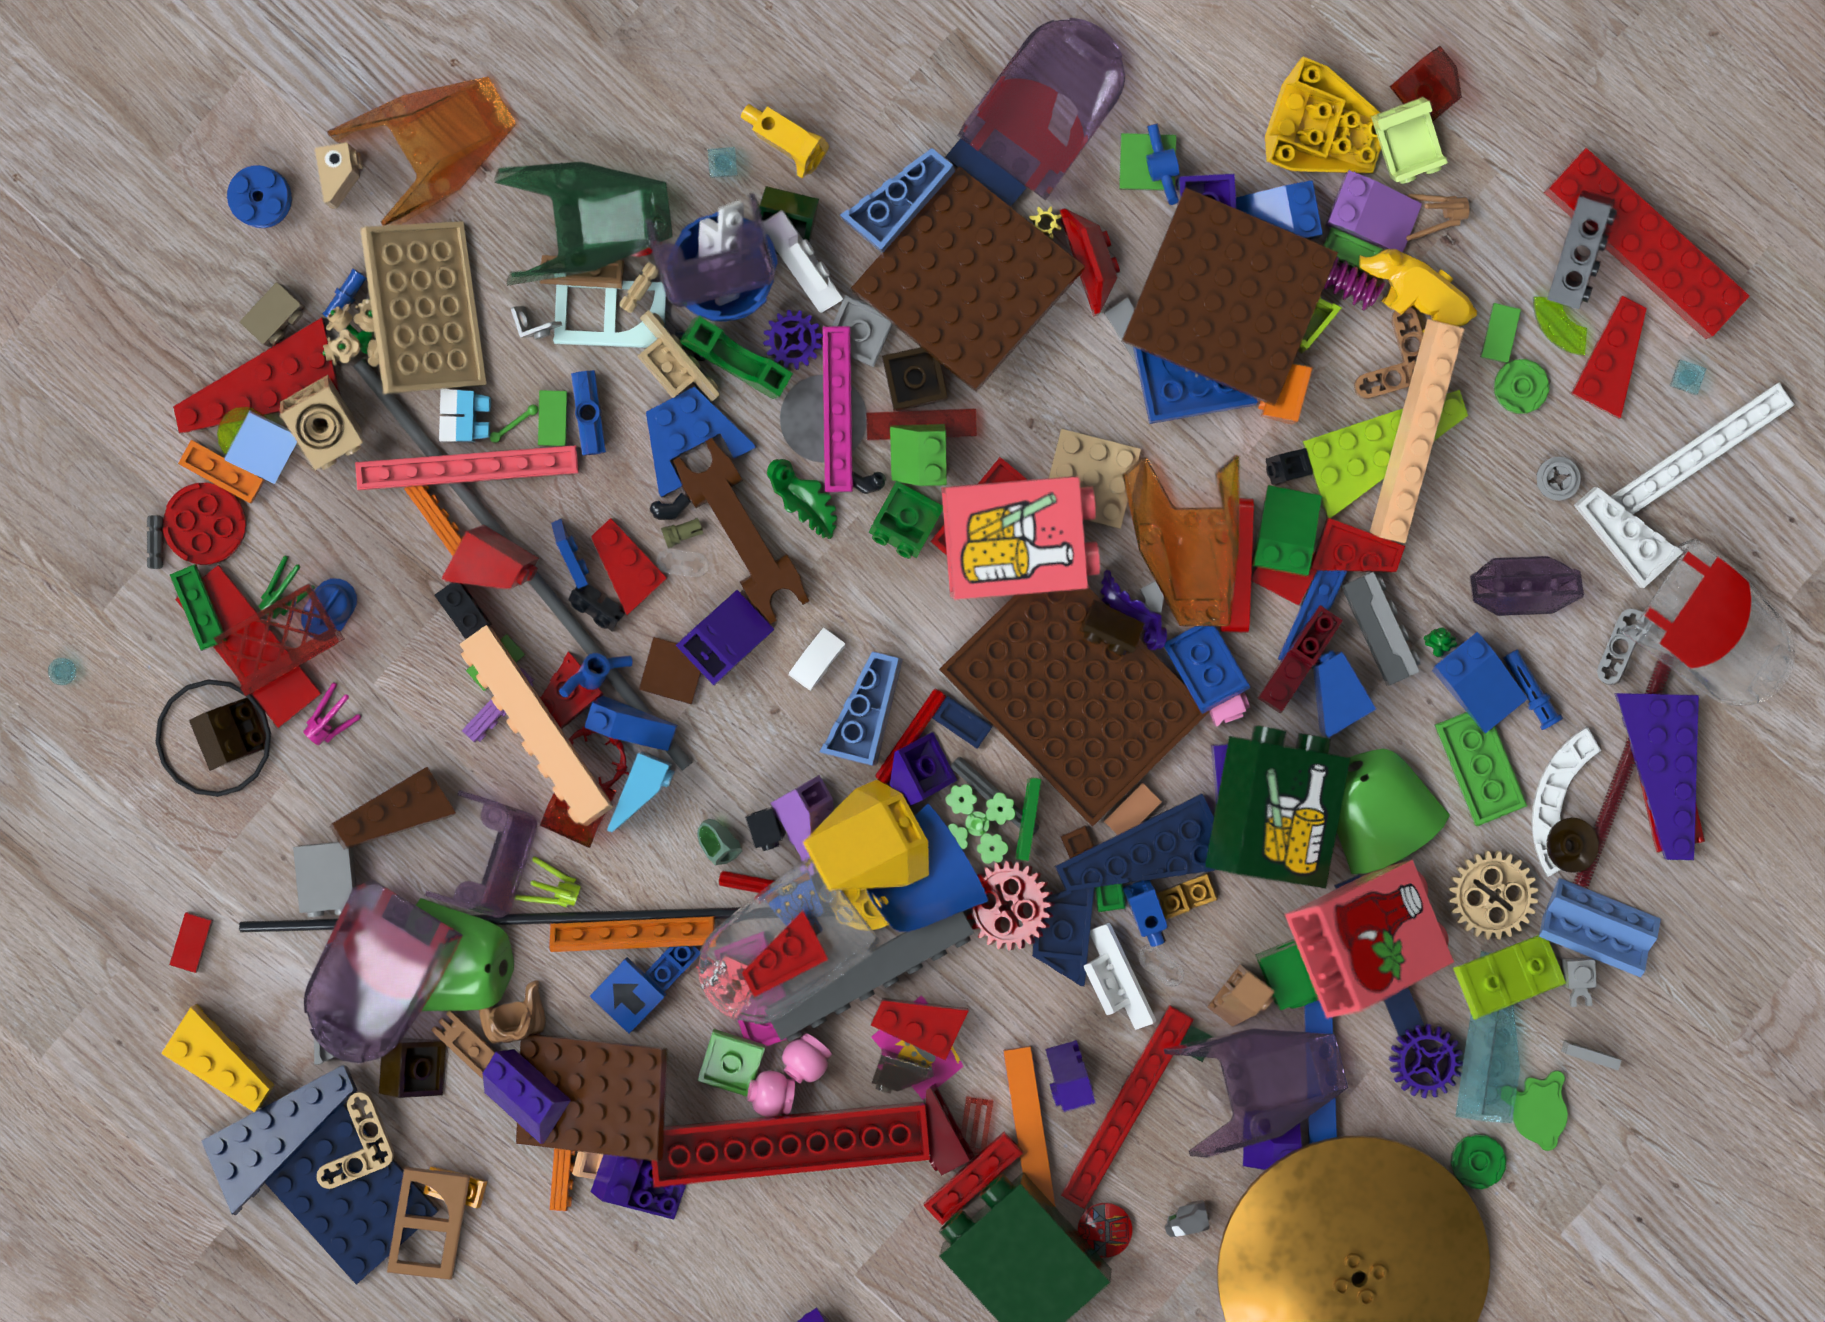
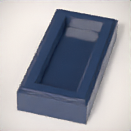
(962, 722)

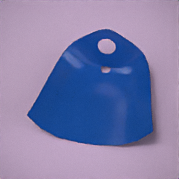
(944, 892)

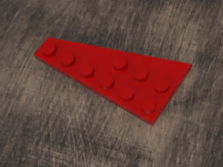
(261, 381)

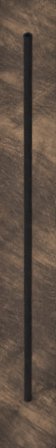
(511, 919)

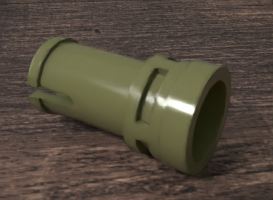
(675, 534)

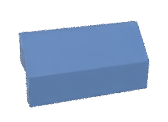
(1599, 927)

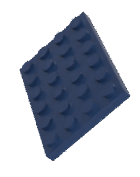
(354, 1218)

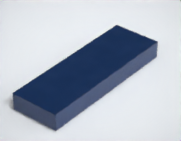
(986, 172)

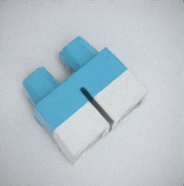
(462, 428)

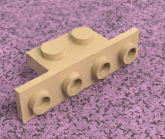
(671, 364)

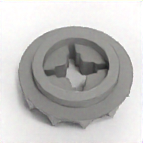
(1569, 484)

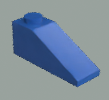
(629, 724)

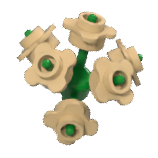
(346, 344)

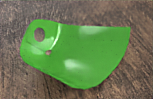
(1385, 814)
(465, 981)

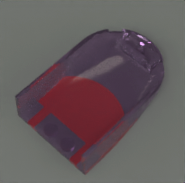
(1048, 102)
(376, 973)

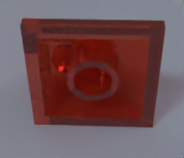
(1432, 78)

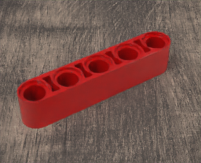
(1242, 591)

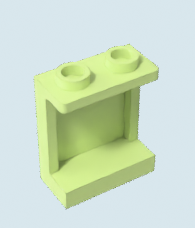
(1409, 140)

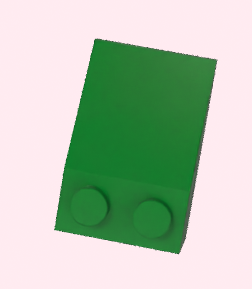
(1287, 531)

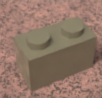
(273, 315)

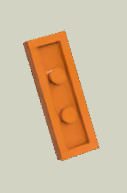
(220, 472)

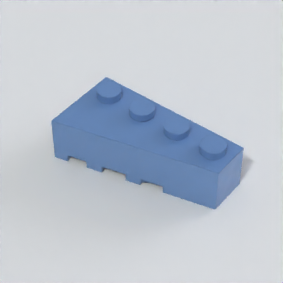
(894, 205)
(865, 714)

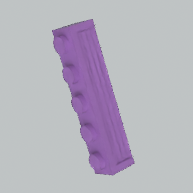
(487, 718)

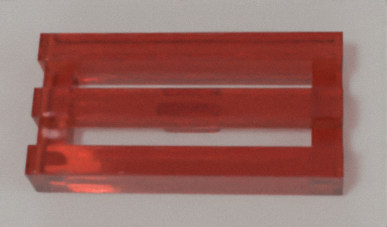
(978, 1101)

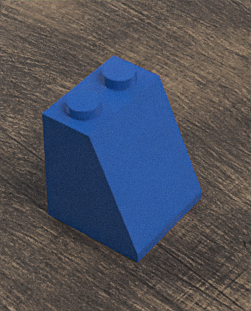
(1338, 693)

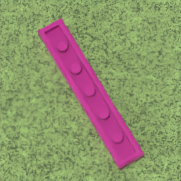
(837, 409)

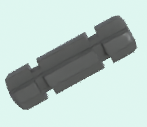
(154, 542)

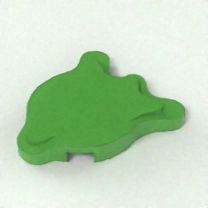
(1540, 1110)

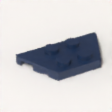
(1067, 938)

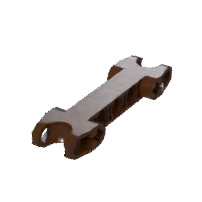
(716, 489)

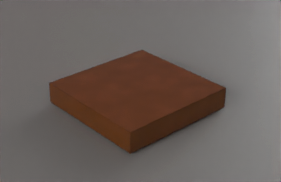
(669, 672)

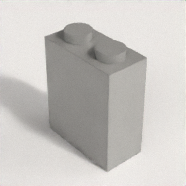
(323, 877)

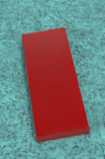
(281, 697)

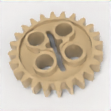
(1478, 914)

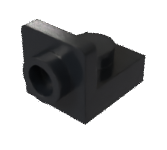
(1288, 466)

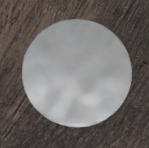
(804, 418)

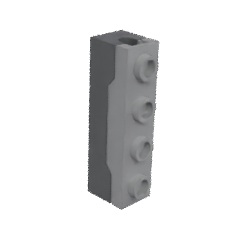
(1380, 628)

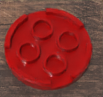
(204, 523)

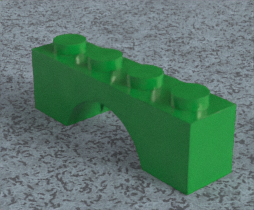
(750, 368)

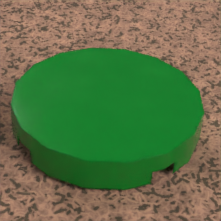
(1478, 1161)

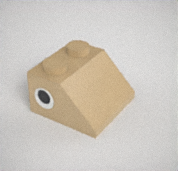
(337, 171)

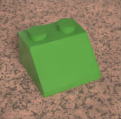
(918, 454)

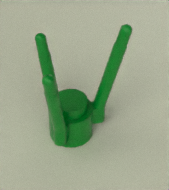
(271, 596)

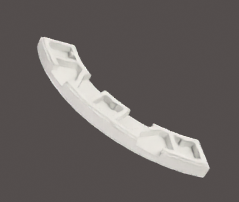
(1553, 787)

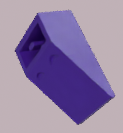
(725, 637)
(630, 1185)

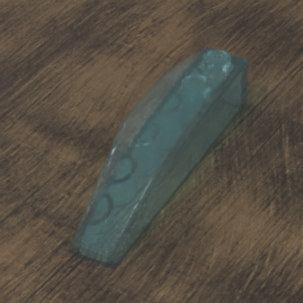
(1490, 1068)

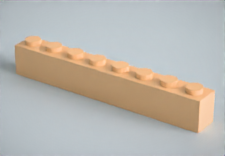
(1416, 431)
(536, 725)

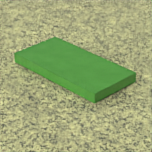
(1480, 769)

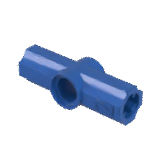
(585, 395)

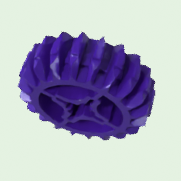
(1436, 1054)

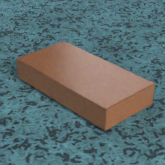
(1132, 810)

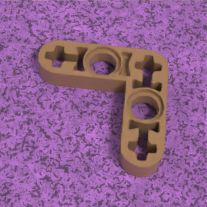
(1404, 369)

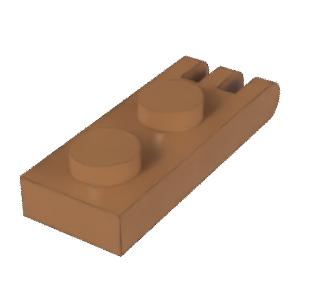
(465, 1043)

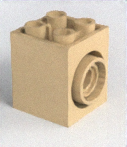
(327, 439)

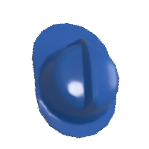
(339, 602)

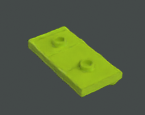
(1509, 976)

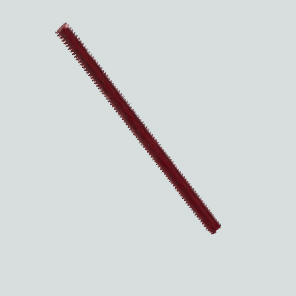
(1617, 786)

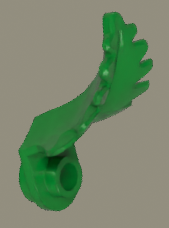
(802, 497)

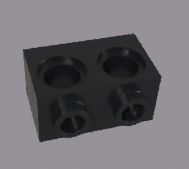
(462, 609)
(764, 829)

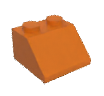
(1291, 397)

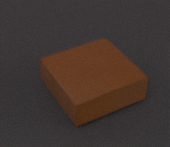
(1077, 841)

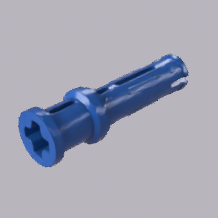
(1543, 699)

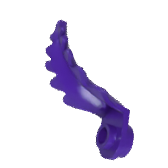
(1155, 634)

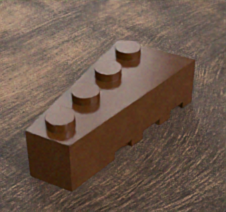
(398, 809)

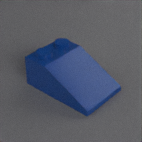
(1287, 207)
(1480, 682)

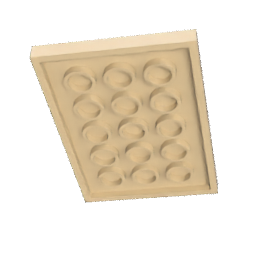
(423, 307)

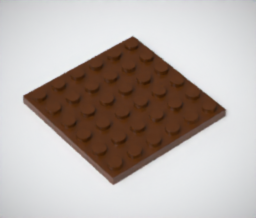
(968, 279)
(1229, 296)

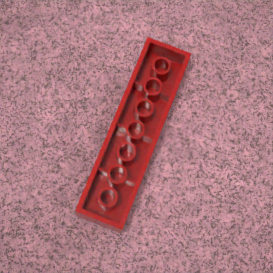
(1652, 247)

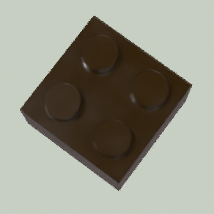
(914, 379)

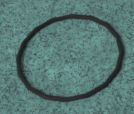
(172, 773)

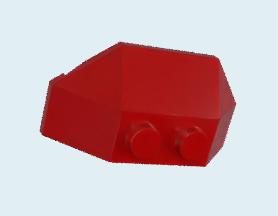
(1091, 250)

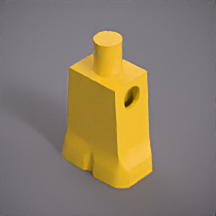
(798, 144)

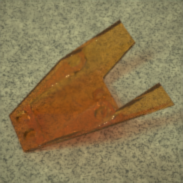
(443, 136)
(1188, 548)

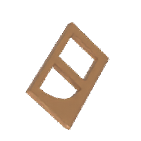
(453, 1189)

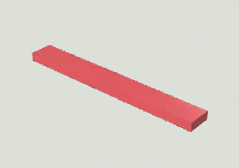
(466, 468)

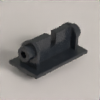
(604, 614)

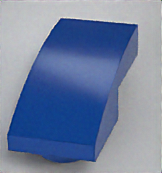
(672, 965)

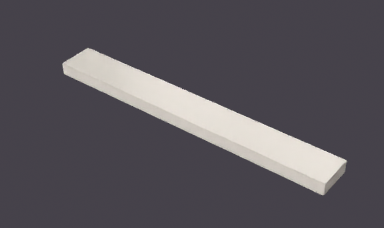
(1703, 449)

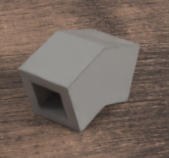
(1153, 597)

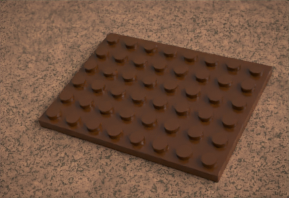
(1072, 705)

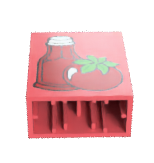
(1370, 938)

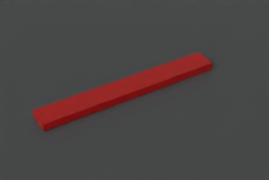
(1126, 1107)

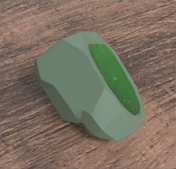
(717, 842)

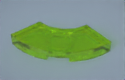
(1558, 327)

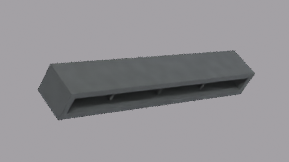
(881, 967)

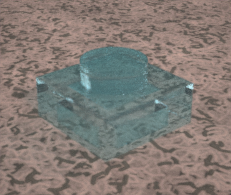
(722, 162)
(1688, 377)

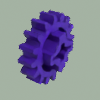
(783, 332)

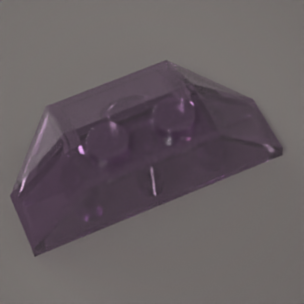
(1525, 586)

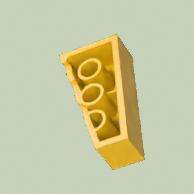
(217, 1060)

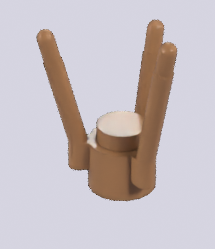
(1453, 208)

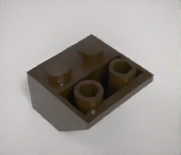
(1112, 628)
(228, 733)

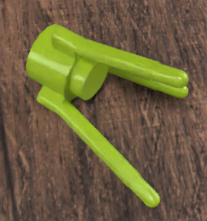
(566, 892)

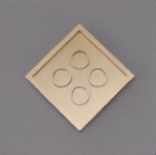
(1097, 465)

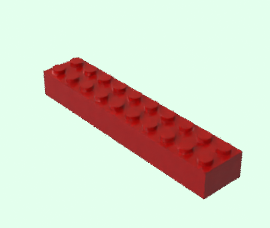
(792, 1144)

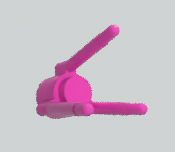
(319, 728)

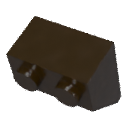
(413, 1069)

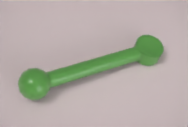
(496, 436)

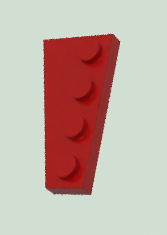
(1610, 365)

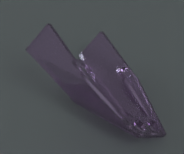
(1270, 1082)

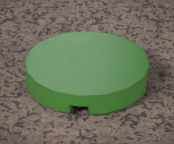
(1521, 386)

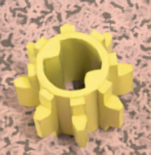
(1053, 226)

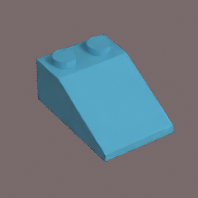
(644, 782)

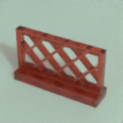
(286, 662)

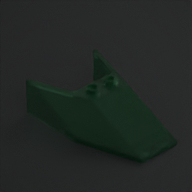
(595, 214)

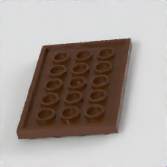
(613, 1095)

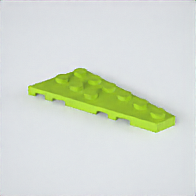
(1357, 456)

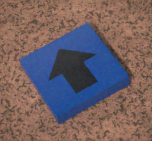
(628, 995)

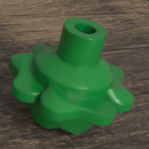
(1440, 641)

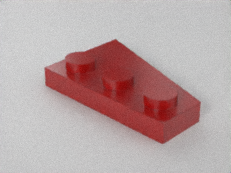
(1354, 550)
(627, 566)
(568, 708)
(785, 957)

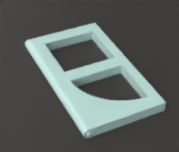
(636, 337)

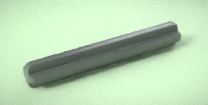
(983, 786)

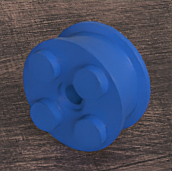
(243, 196)

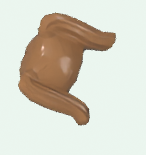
(515, 1020)

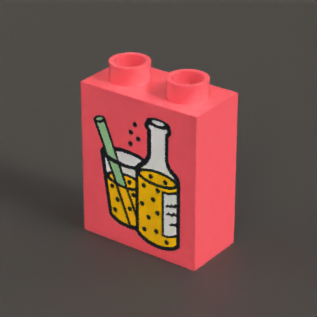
(1018, 537)

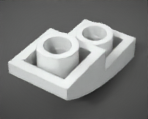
(816, 659)

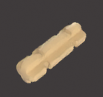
(639, 287)

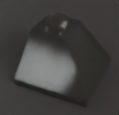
(899, 1072)

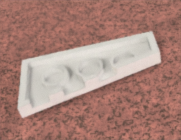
(1632, 542)

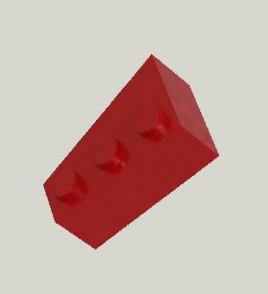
(921, 1024)

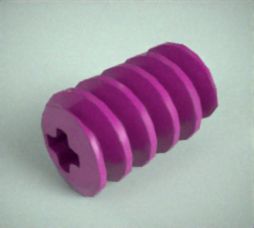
(1353, 284)

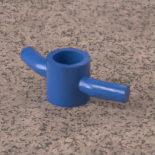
(1162, 164)
(589, 679)

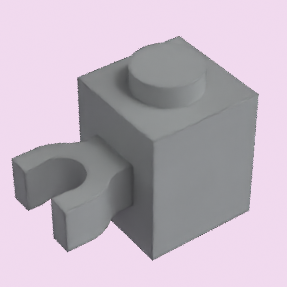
(1579, 975)

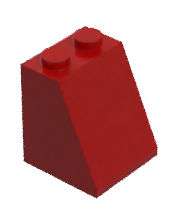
(490, 561)

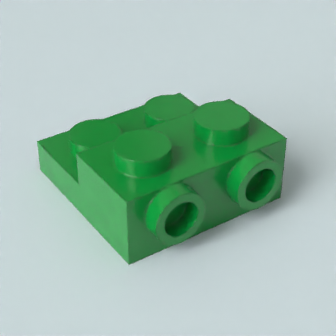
(905, 520)

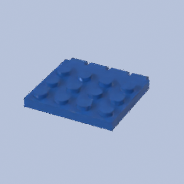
(1178, 394)

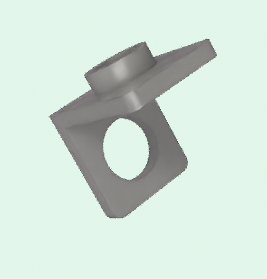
(526, 329)

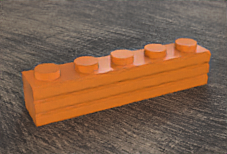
(436, 516)
(562, 1180)

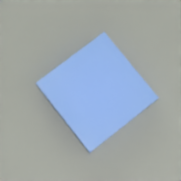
(261, 447)

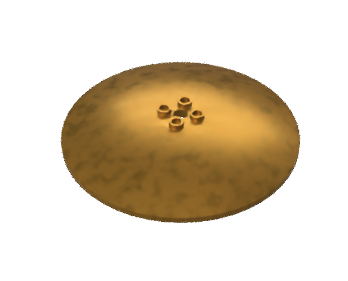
(1346, 1211)

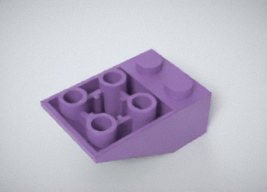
(803, 811)

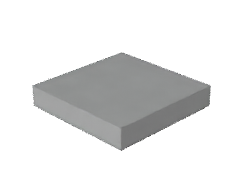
(868, 329)

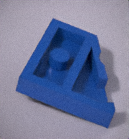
(568, 548)

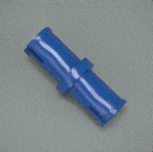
(347, 291)

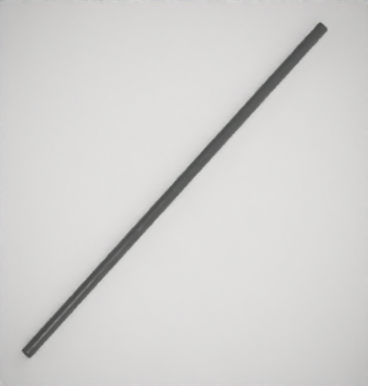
(488, 520)

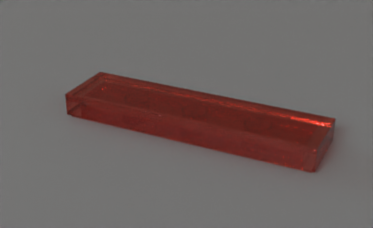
(957, 422)

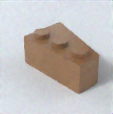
(1241, 997)

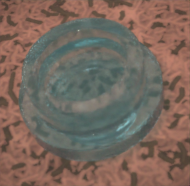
(61, 671)

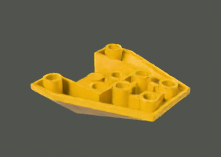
(1321, 124)
(870, 842)

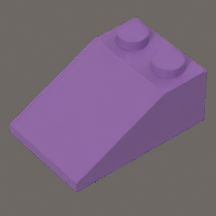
(1373, 212)

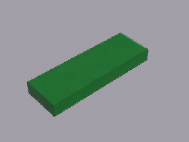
(197, 606)
(1028, 819)

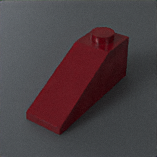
(945, 1140)

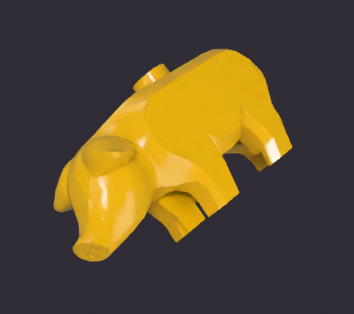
(1419, 286)

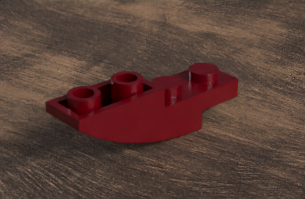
(1299, 659)

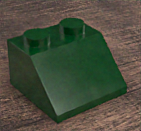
(798, 208)

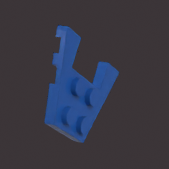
(683, 425)

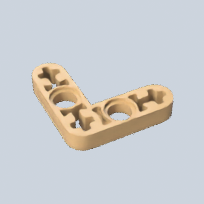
(366, 1154)

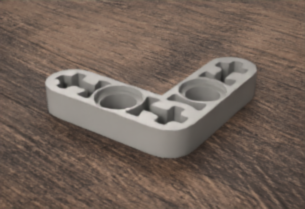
(1617, 635)

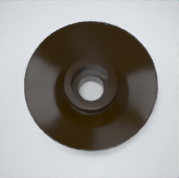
(1583, 845)

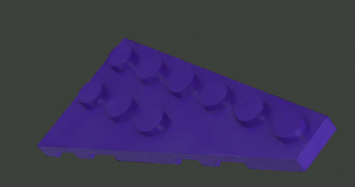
(1665, 753)

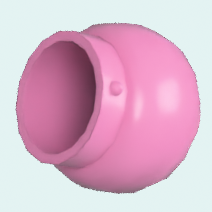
(805, 1059)
(771, 1094)

